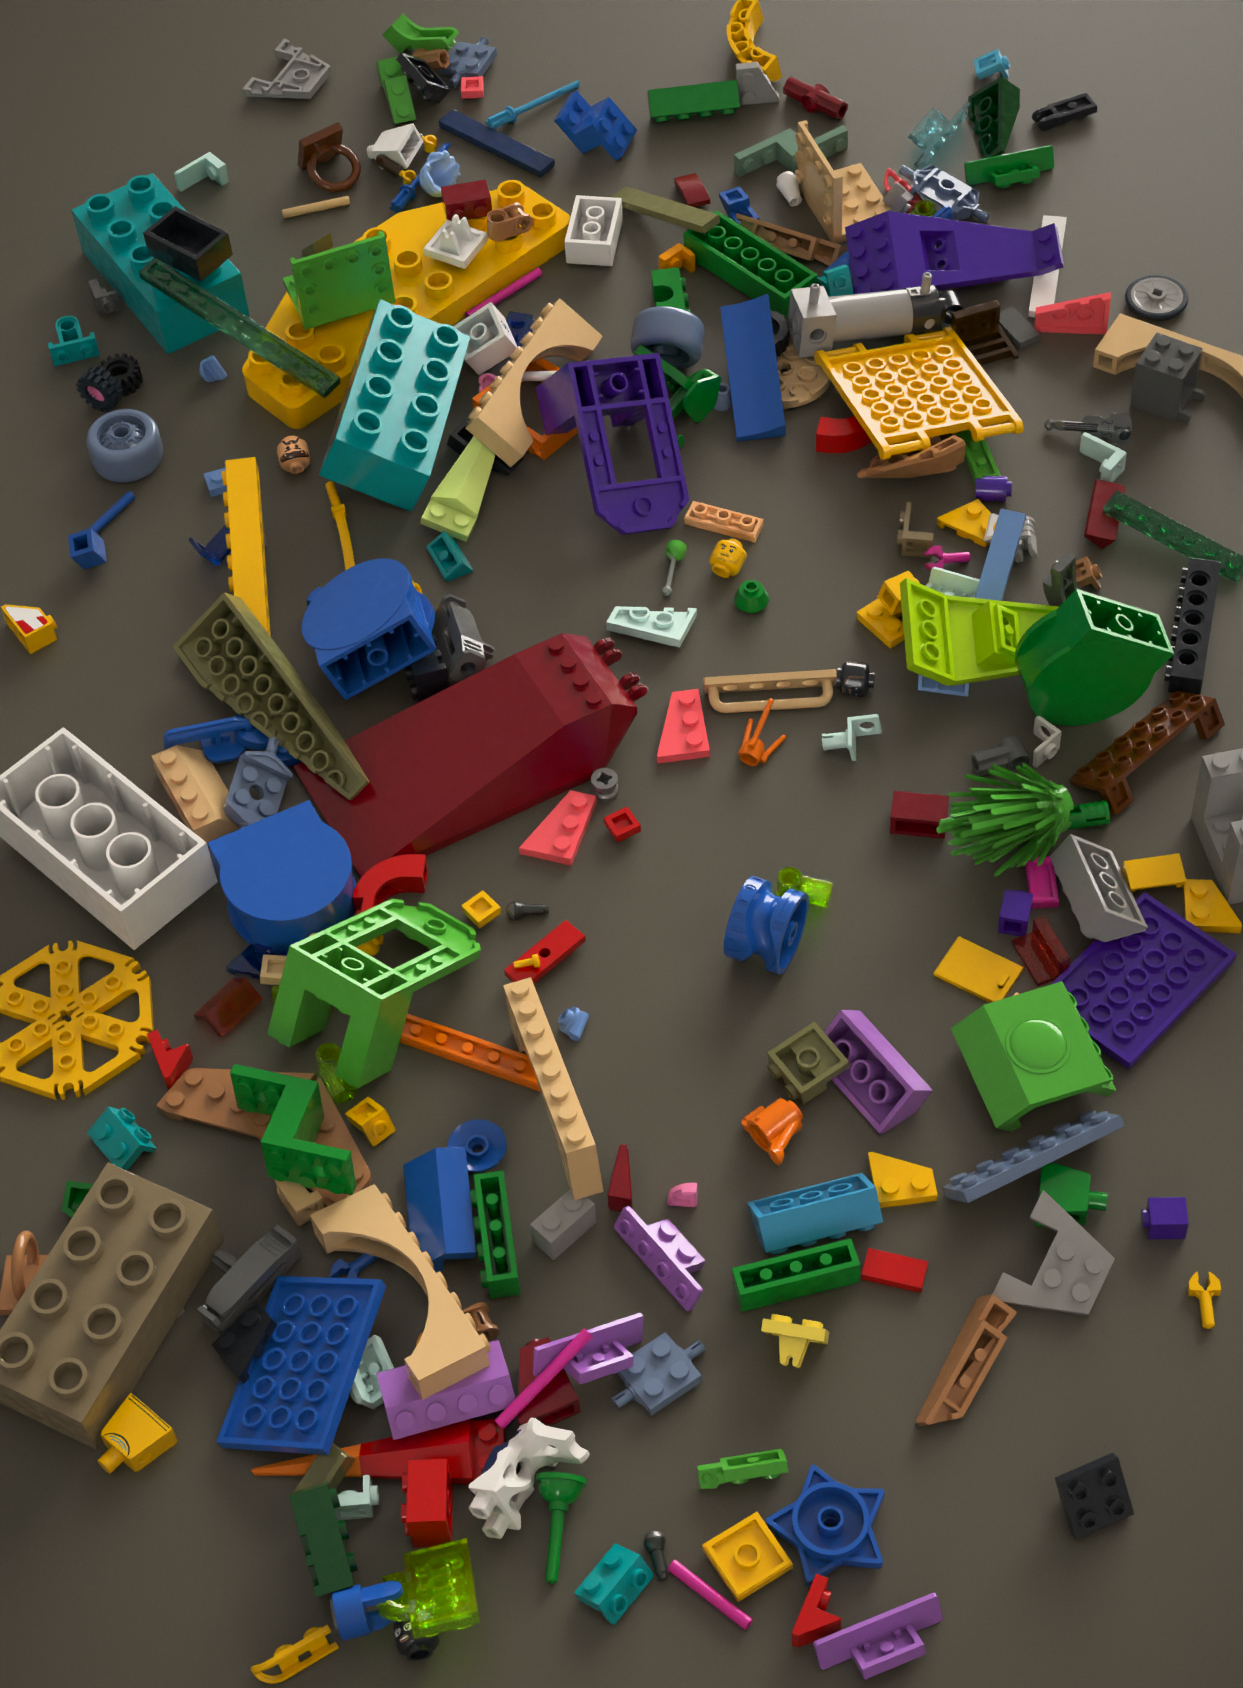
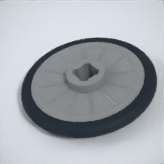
(1156, 297)

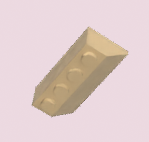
(195, 791)

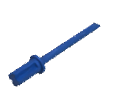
(407, 192)

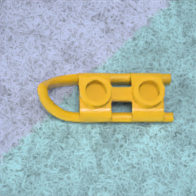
(287, 1655)

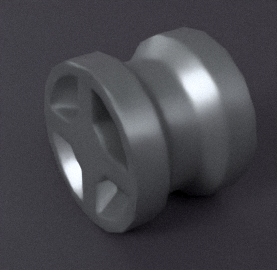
(605, 792)

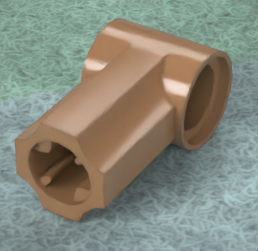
(436, 58)

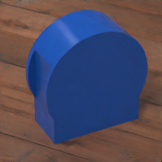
(368, 625)
(284, 877)

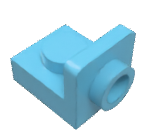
(990, 64)

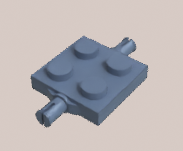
(469, 60)
(659, 1374)

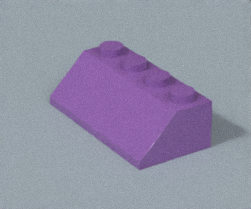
(878, 1076)
(469, 1398)

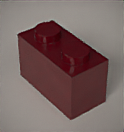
(466, 200)
(918, 814)

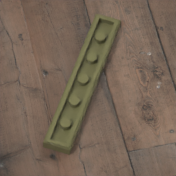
(667, 210)

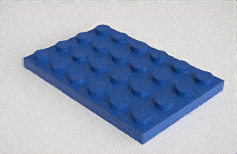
(306, 1366)

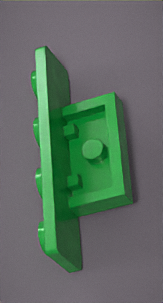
(1010, 167)

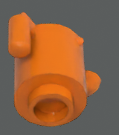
(774, 1127)

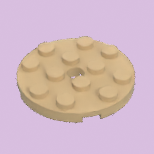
(804, 379)

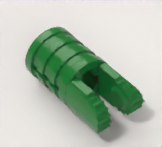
(1090, 815)

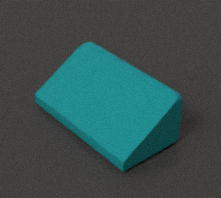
(448, 557)

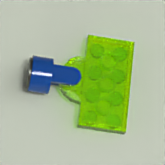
(432, 1593)

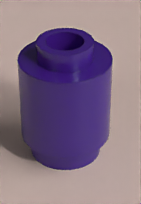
(993, 488)

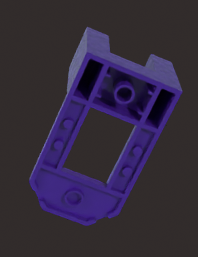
(628, 392)

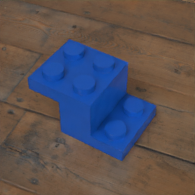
(595, 125)

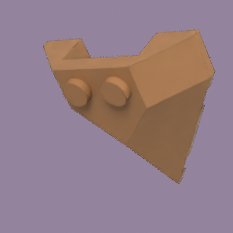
(939, 458)

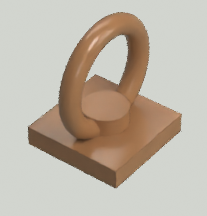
(19, 1270)

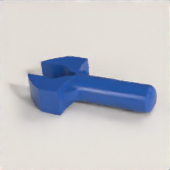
(353, 1268)

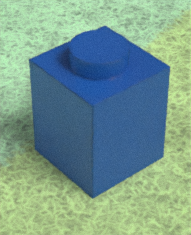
(87, 548)

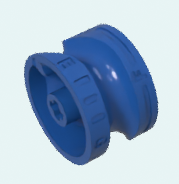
(766, 924)

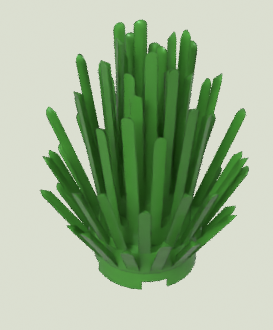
(1009, 817)

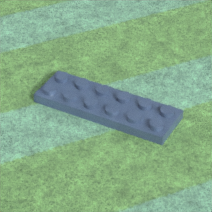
(1038, 1153)

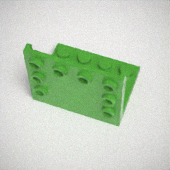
(340, 281)

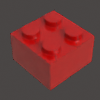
(428, 1502)

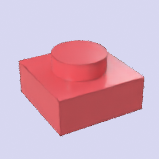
(472, 87)

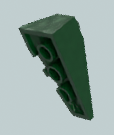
(994, 115)

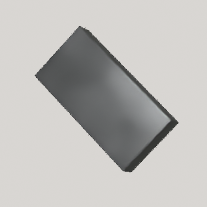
(1018, 328)

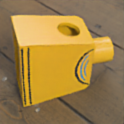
(134, 1436)

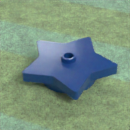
(835, 1504)

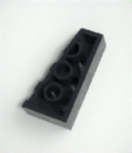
(427, 675)

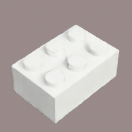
(593, 230)

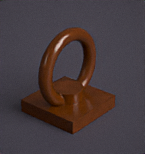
(322, 147)

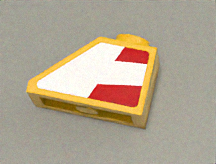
(30, 626)

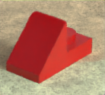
(170, 1061)
(813, 1621)

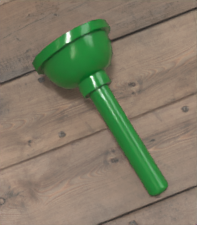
(560, 1491)

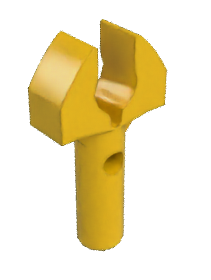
(1205, 1297)

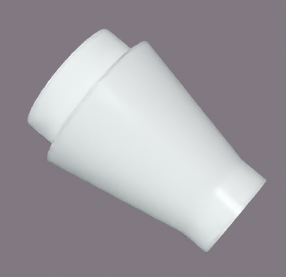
(789, 187)

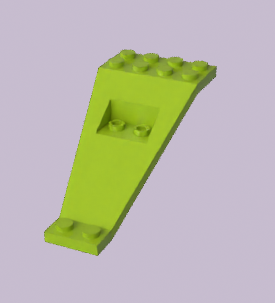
(963, 637)

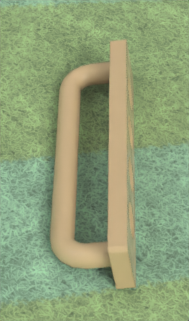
(770, 681)

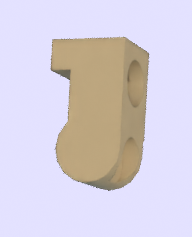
(299, 1201)

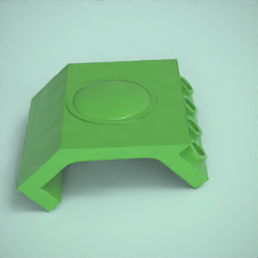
(1030, 1053)

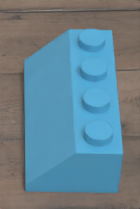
(815, 1213)

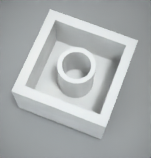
(489, 340)

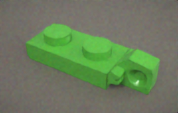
(742, 1468)

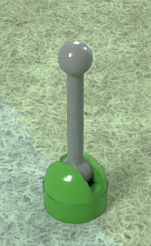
(674, 552)

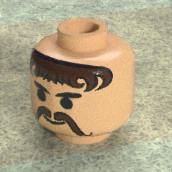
(293, 454)

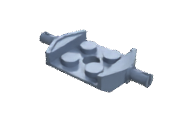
(932, 184)
(264, 774)

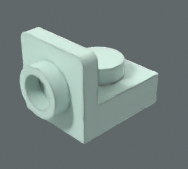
(358, 1505)

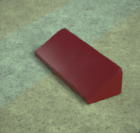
(1100, 527)

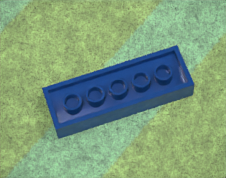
(753, 370)

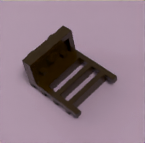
(982, 325)

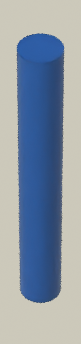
(110, 514)

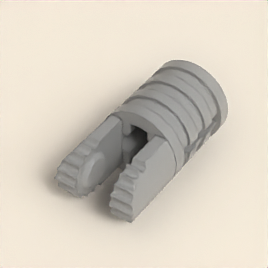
(1028, 540)

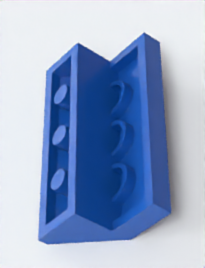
(440, 1204)

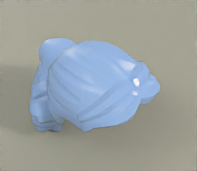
(438, 172)

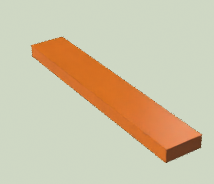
(469, 1051)

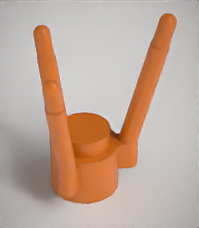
(753, 750)

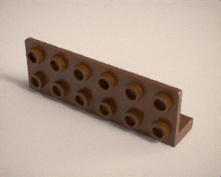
(1163, 723)

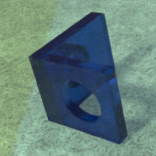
(216, 549)

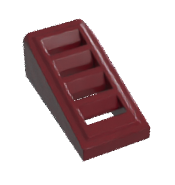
(620, 1191)

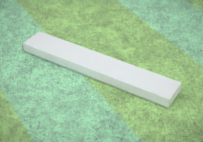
(1045, 285)

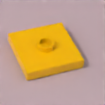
(747, 1556)

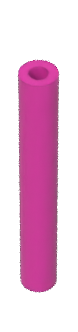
(710, 1594)

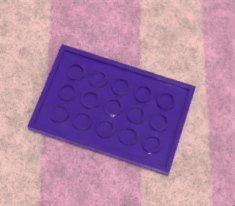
(1143, 981)

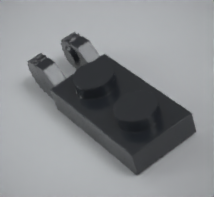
(1064, 111)

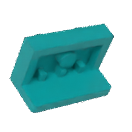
(120, 1137)
(615, 1583)

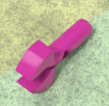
(945, 557)

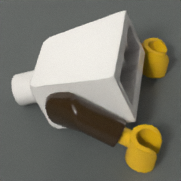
(397, 149)

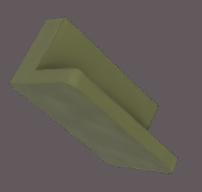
(328, 1469)

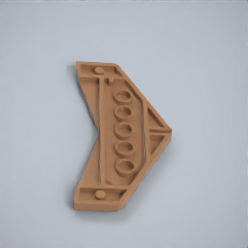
(209, 1099)

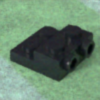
(423, 78)

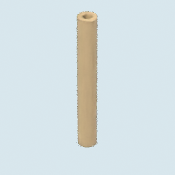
(315, 207)

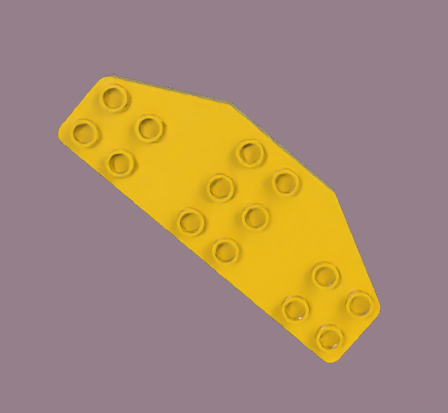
(419, 283)

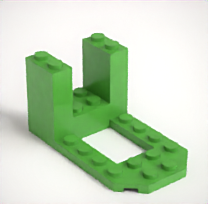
(332, 971)

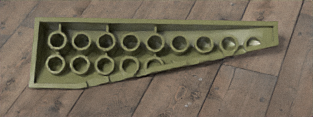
(250, 673)

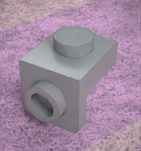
(898, 199)

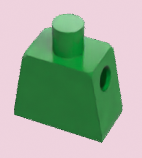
(1071, 1191)

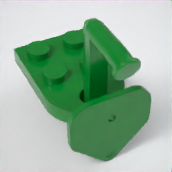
(693, 394)

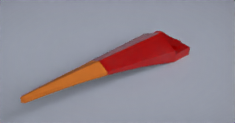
(462, 1443)

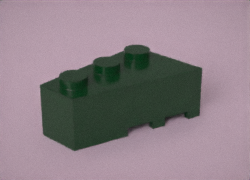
(323, 1538)

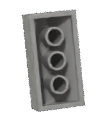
(1096, 890)

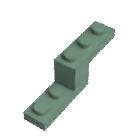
(783, 148)

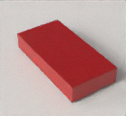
(894, 1270)

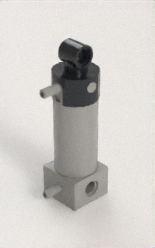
(824, 320)

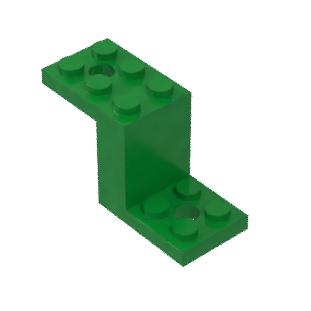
(293, 1126)

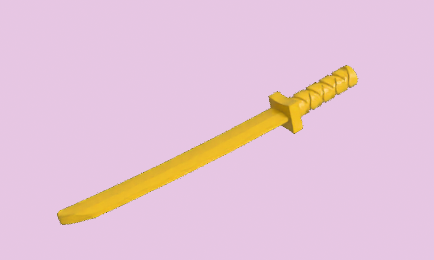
(339, 513)

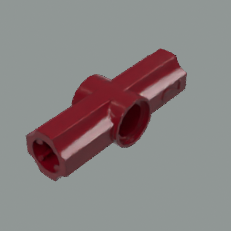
(815, 98)

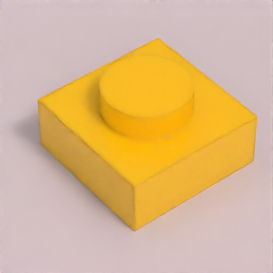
(481, 909)

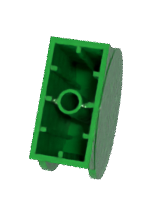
(1090, 659)

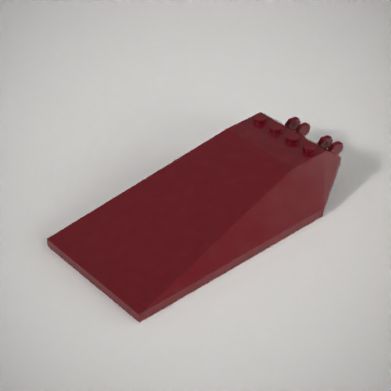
(481, 750)

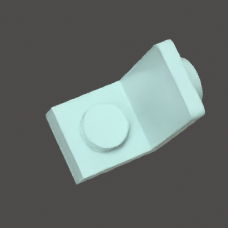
(199, 169)
(1111, 457)

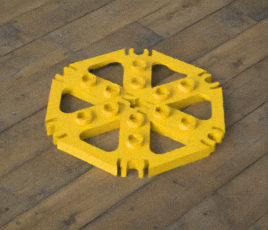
(87, 1021)

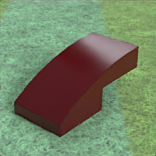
(692, 190)

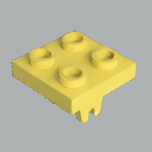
(794, 1337)

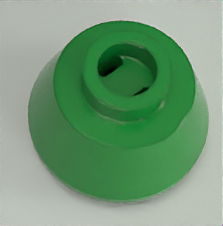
(751, 597)

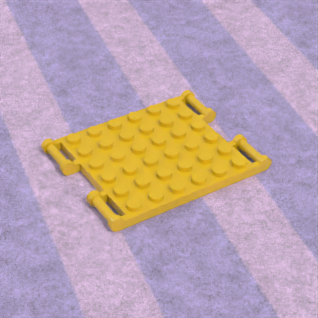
(918, 392)

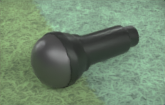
(516, 910)
(654, 1543)

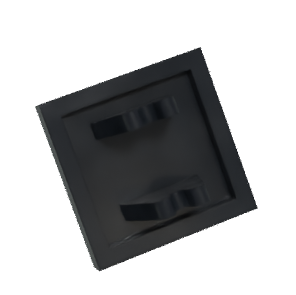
(1094, 1495)

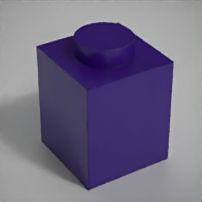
(1015, 912)
(1165, 1218)

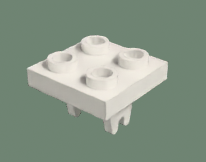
(456, 243)

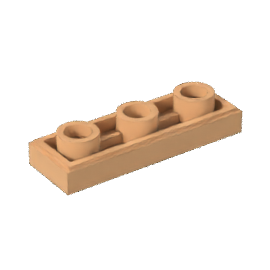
(724, 521)

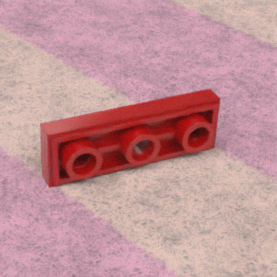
(551, 952)

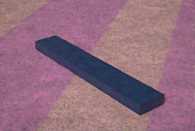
(496, 143)

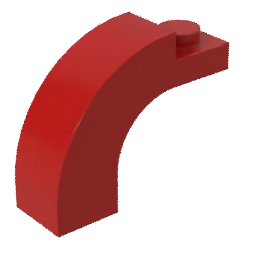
(840, 435)
(391, 877)

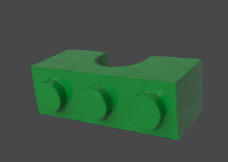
(669, 288)

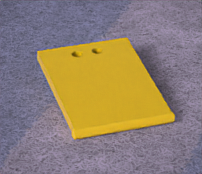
(978, 970)

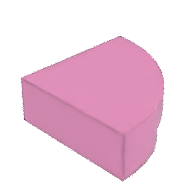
(683, 1195)

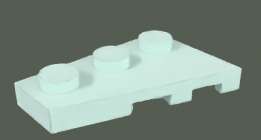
(657, 626)

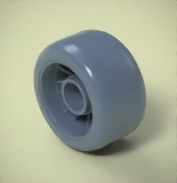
(671, 333)
(124, 445)

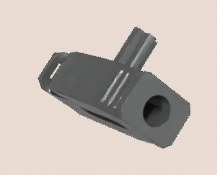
(459, 639)
(248, 1278)

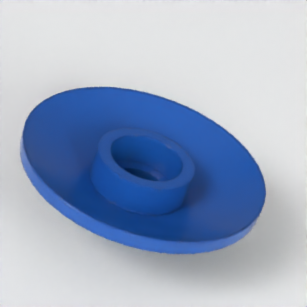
(480, 1135)

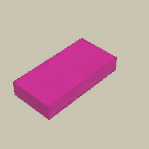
(1042, 883)

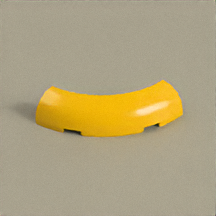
(741, 30)

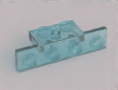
(932, 129)

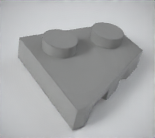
(754, 85)

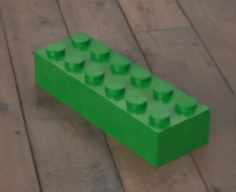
(749, 263)

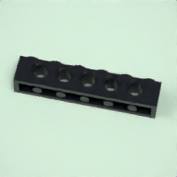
(1194, 626)

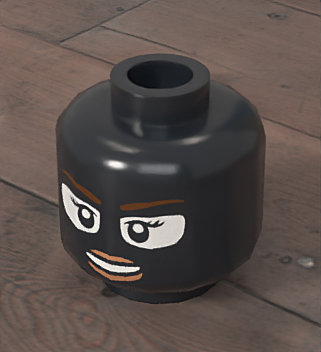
(413, 1648)

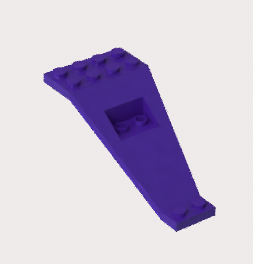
(899, 247)

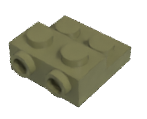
(806, 1063)

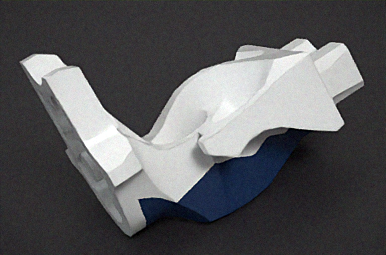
(501, 1491)

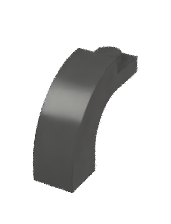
(1061, 581)

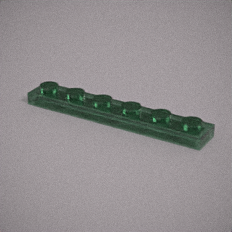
(1173, 534)

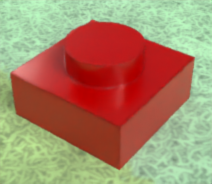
(622, 824)

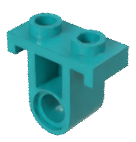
(836, 281)
(72, 343)

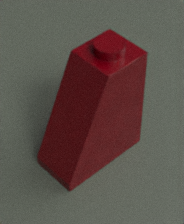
(555, 1401)

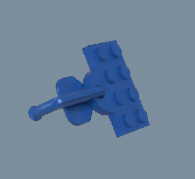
(225, 739)

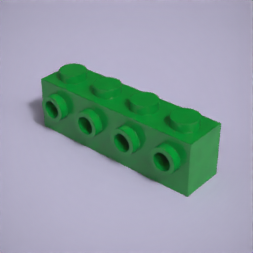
(693, 100)
(497, 1236)
(796, 1275)

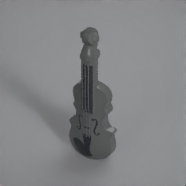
(1116, 428)

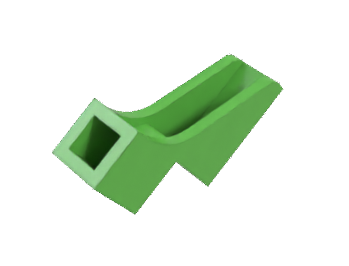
(408, 35)
(396, 90)

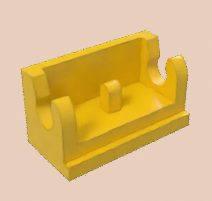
(1154, 872)

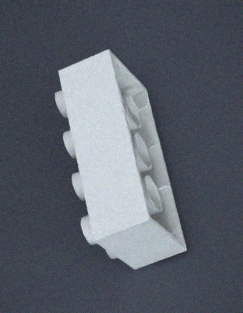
(102, 838)

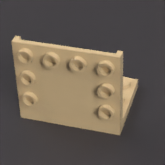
(837, 195)

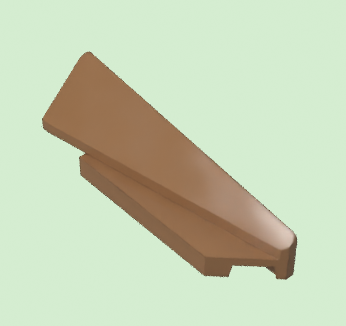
(793, 241)
(968, 1361)

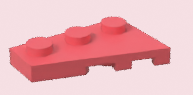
(1077, 316)
(684, 729)
(562, 830)

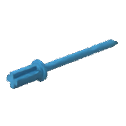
(510, 114)

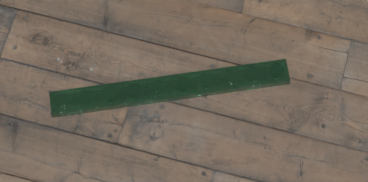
(240, 327)

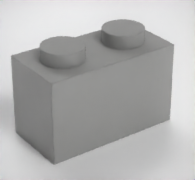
(563, 1224)

